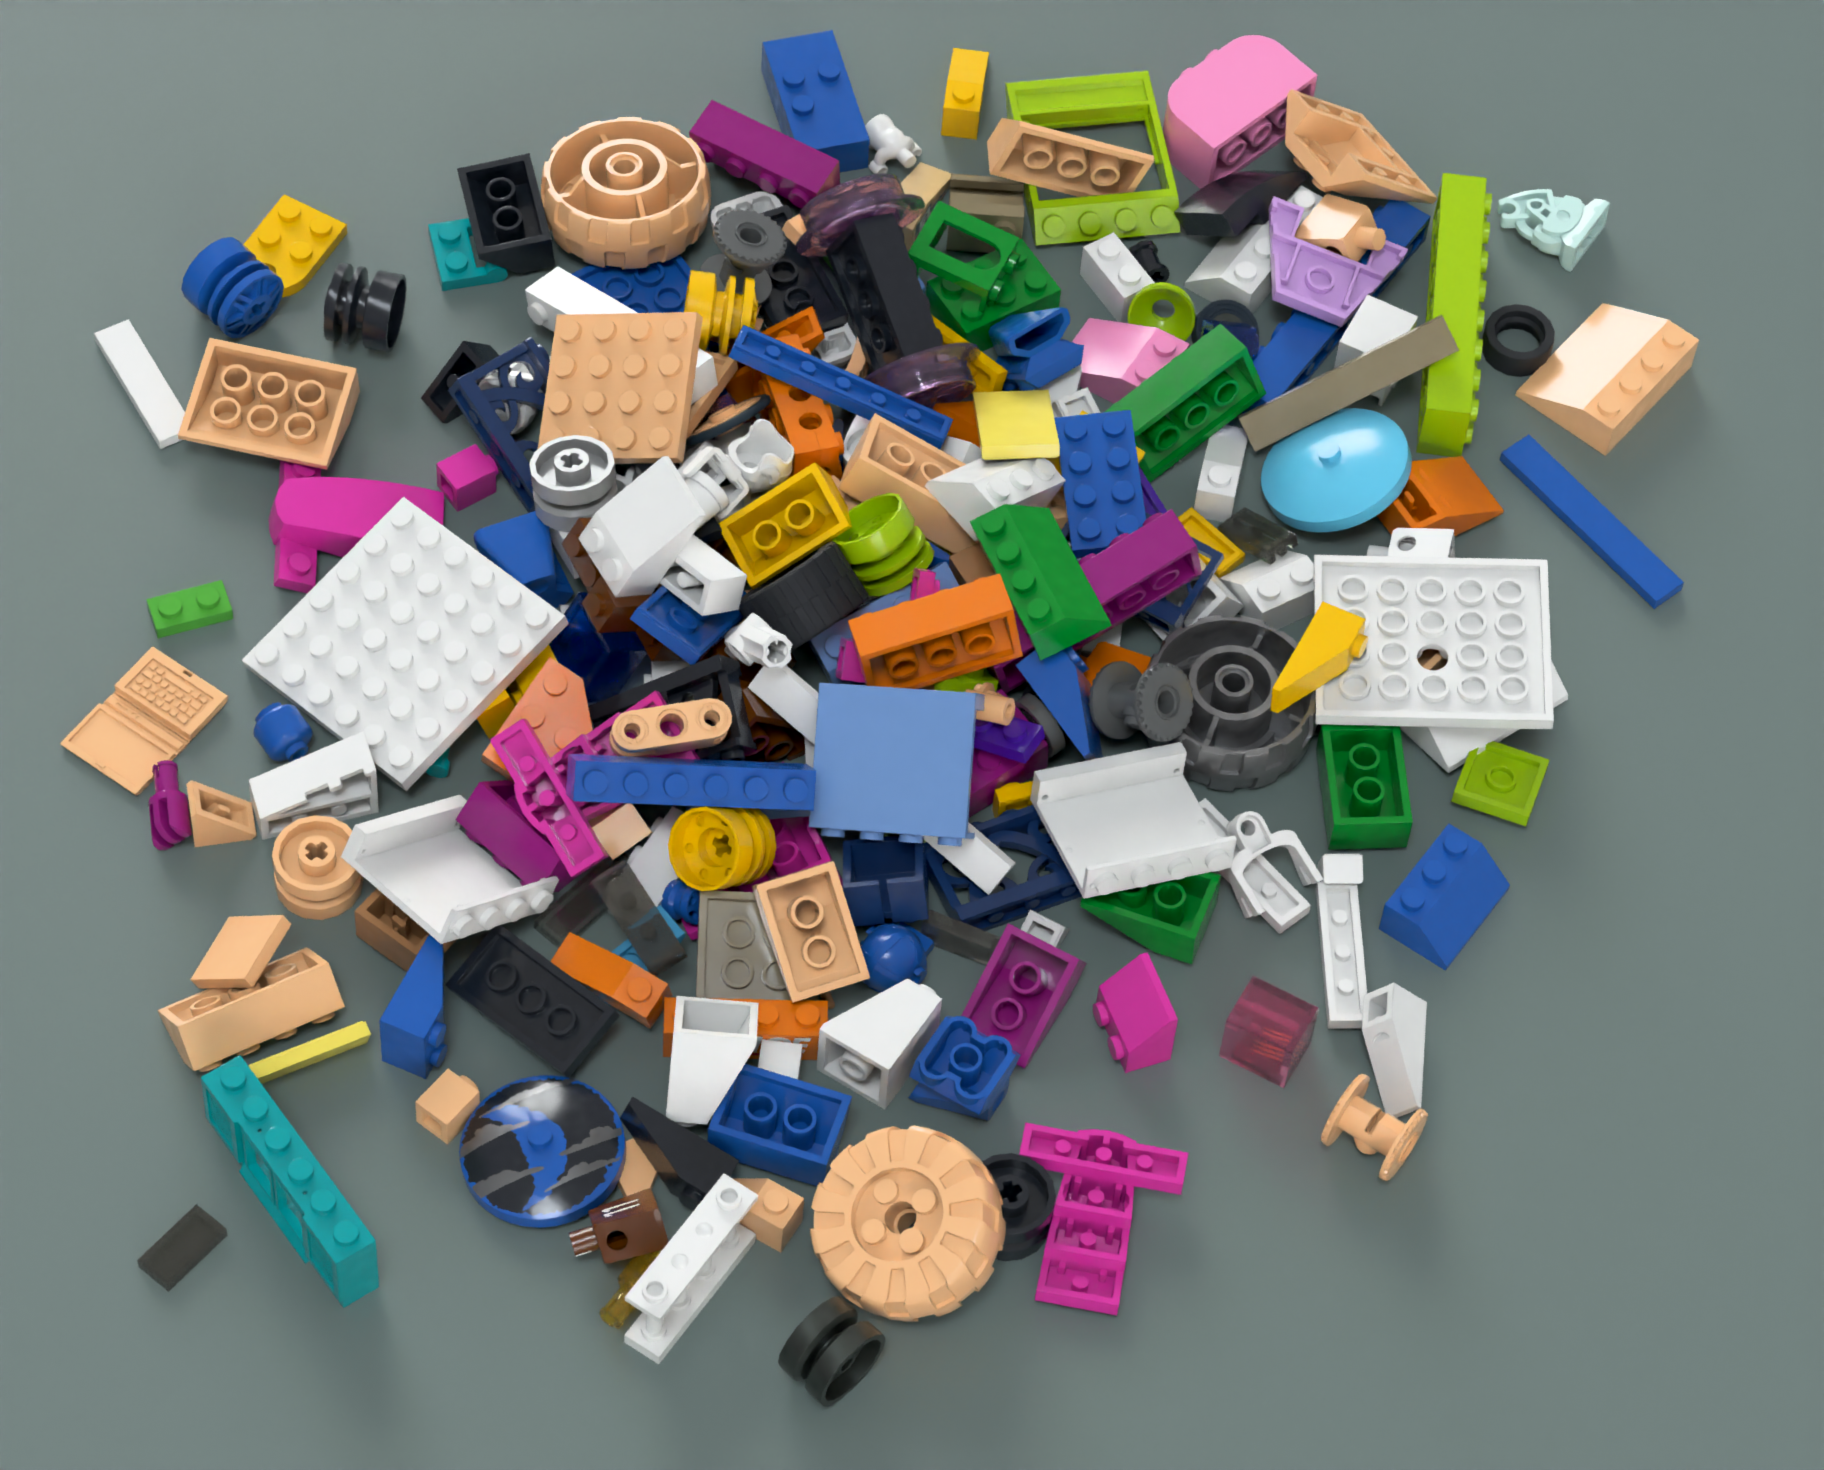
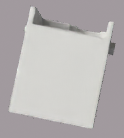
(1371, 327)

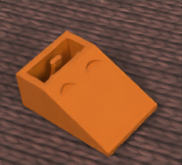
(1441, 496)

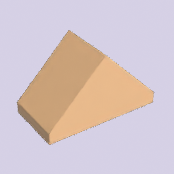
(218, 816)

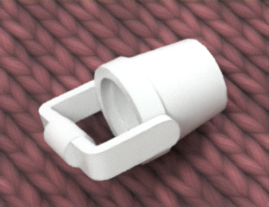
(707, 491)

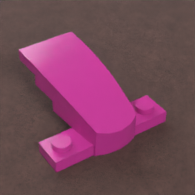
(330, 517)
(543, 780)
(1094, 1209)

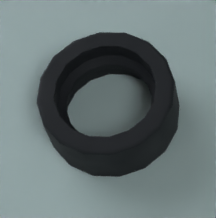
(1521, 318)

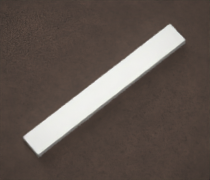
(798, 706)

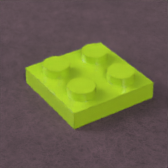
(1501, 782)

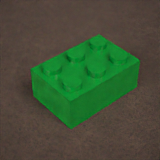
(1024, 291)
(1363, 786)

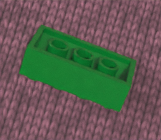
(1191, 399)
(1040, 576)

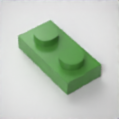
(189, 609)

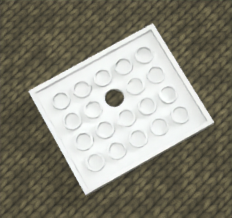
(1479, 615)

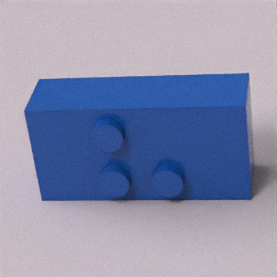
(815, 97)

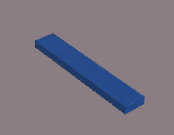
(837, 385)
(1591, 521)

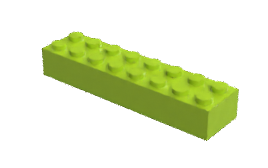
(1454, 292)

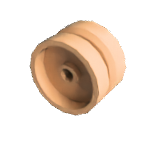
(310, 870)

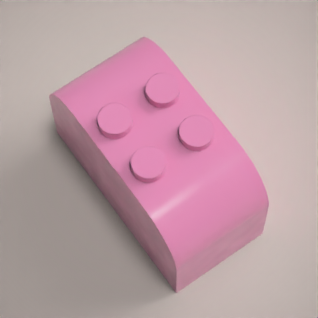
(1231, 107)

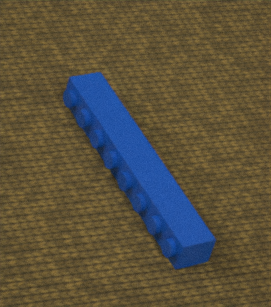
(1305, 340)

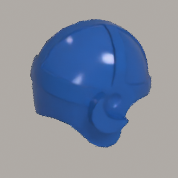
(893, 956)

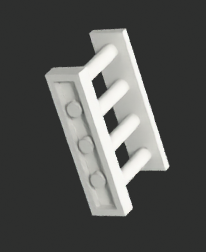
(690, 1269)

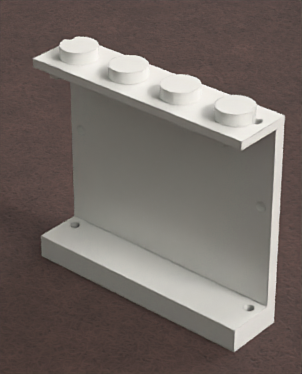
(1128, 821)
(441, 873)

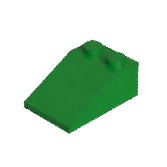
(1163, 915)

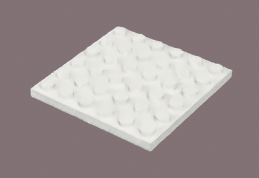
(405, 642)

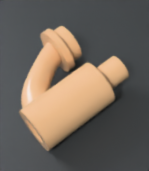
(996, 706)

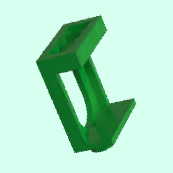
(983, 282)

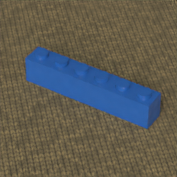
(690, 782)

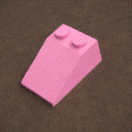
(1123, 355)

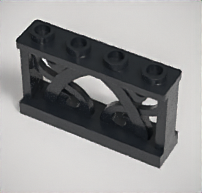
(702, 682)

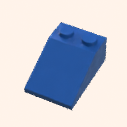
(1065, 692)
(414, 1019)

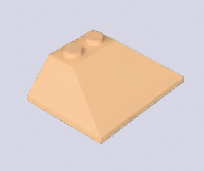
(1347, 152)

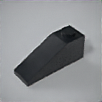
(679, 1156)

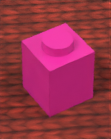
(467, 477)

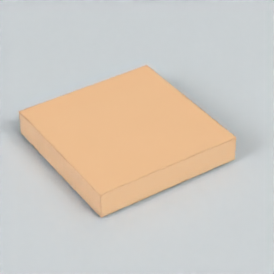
(241, 951)

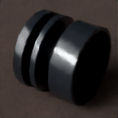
(358, 306)

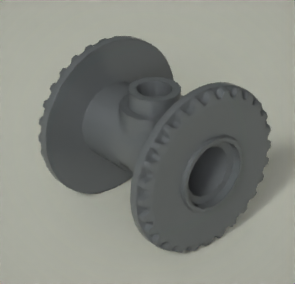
(748, 247)
(1131, 701)

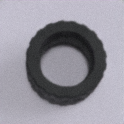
(807, 595)

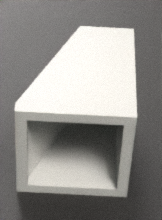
(707, 1055)

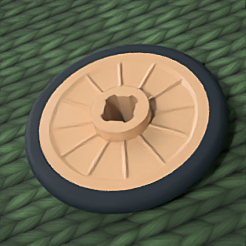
(727, 419)

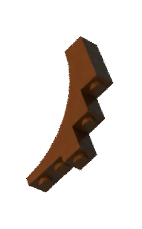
(614, 614)

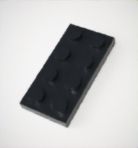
(532, 1000)

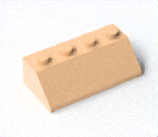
(1063, 160)
(902, 464)
(238, 1019)

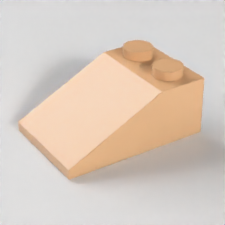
(811, 931)

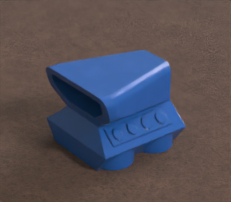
(1033, 349)
(526, 553)
(963, 1069)

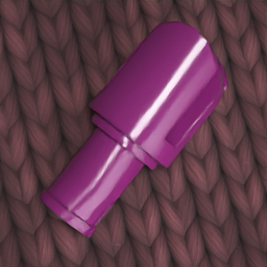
(168, 807)

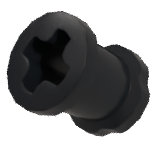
(1146, 254)

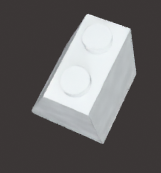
(879, 1040)

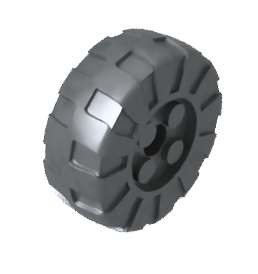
(1232, 731)

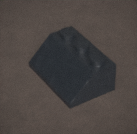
(507, 214)

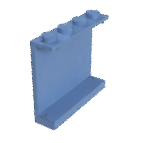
(894, 762)

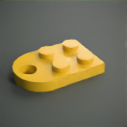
(295, 242)

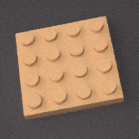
(623, 382)

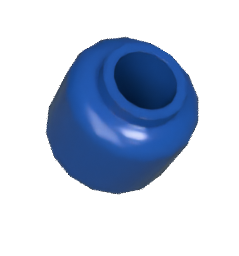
(282, 732)

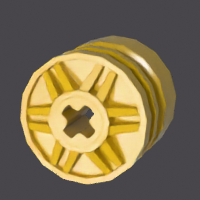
(721, 311)
(721, 847)

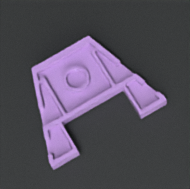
(1317, 278)

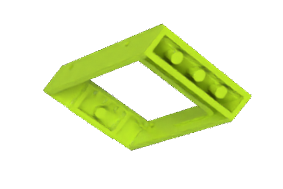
(1096, 102)

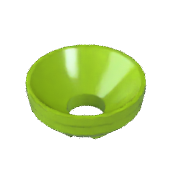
(1178, 324)

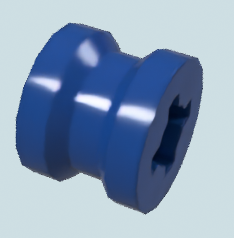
(681, 901)

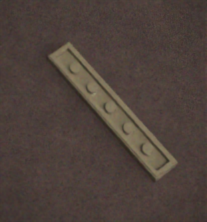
(1348, 383)

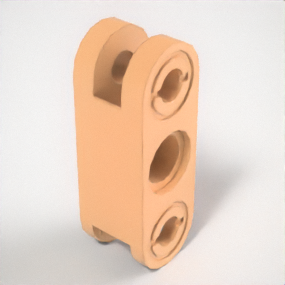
(689, 717)

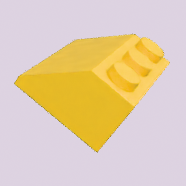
(786, 524)

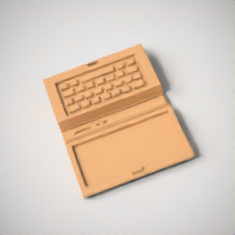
(145, 720)

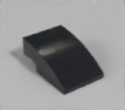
(1235, 201)

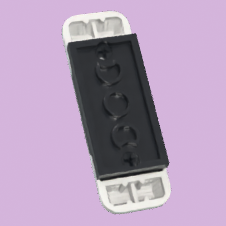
(798, 284)

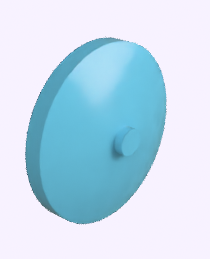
(1337, 471)

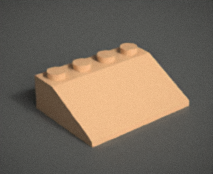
(1610, 374)
(270, 404)

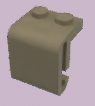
(990, 200)

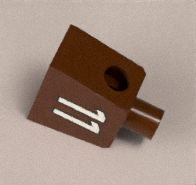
(637, 1224)

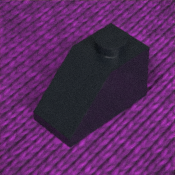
(464, 360)

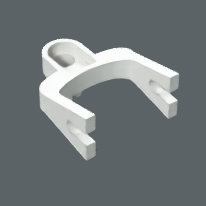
(1253, 843)

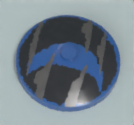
(542, 1151)

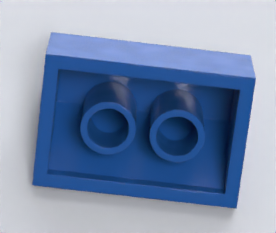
(1444, 898)
(780, 1124)

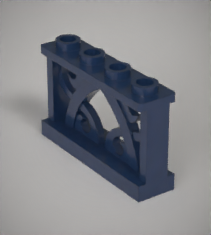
(480, 412)
(1017, 831)

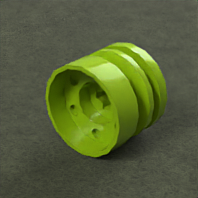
(884, 544)

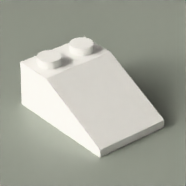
(643, 530)

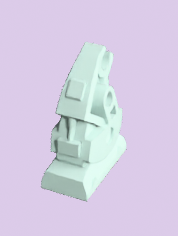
(1555, 223)

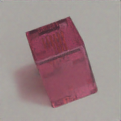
(1268, 1031)

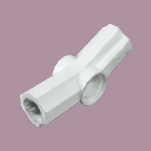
(757, 643)

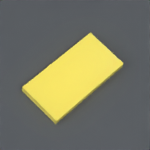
(1015, 425)

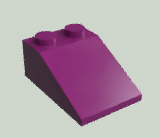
(1023, 991)

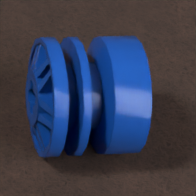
(232, 287)

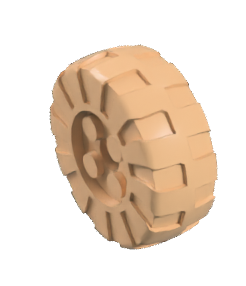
(626, 192)
(867, 1214)

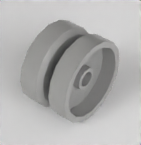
(571, 480)

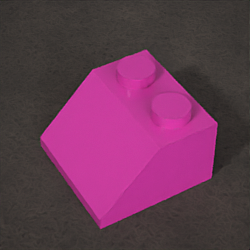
(1136, 1015)

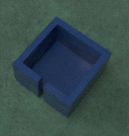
(885, 881)

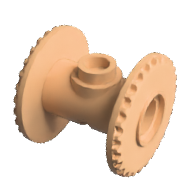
(1373, 1128)

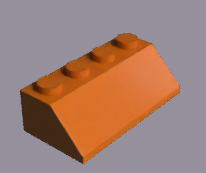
(937, 636)

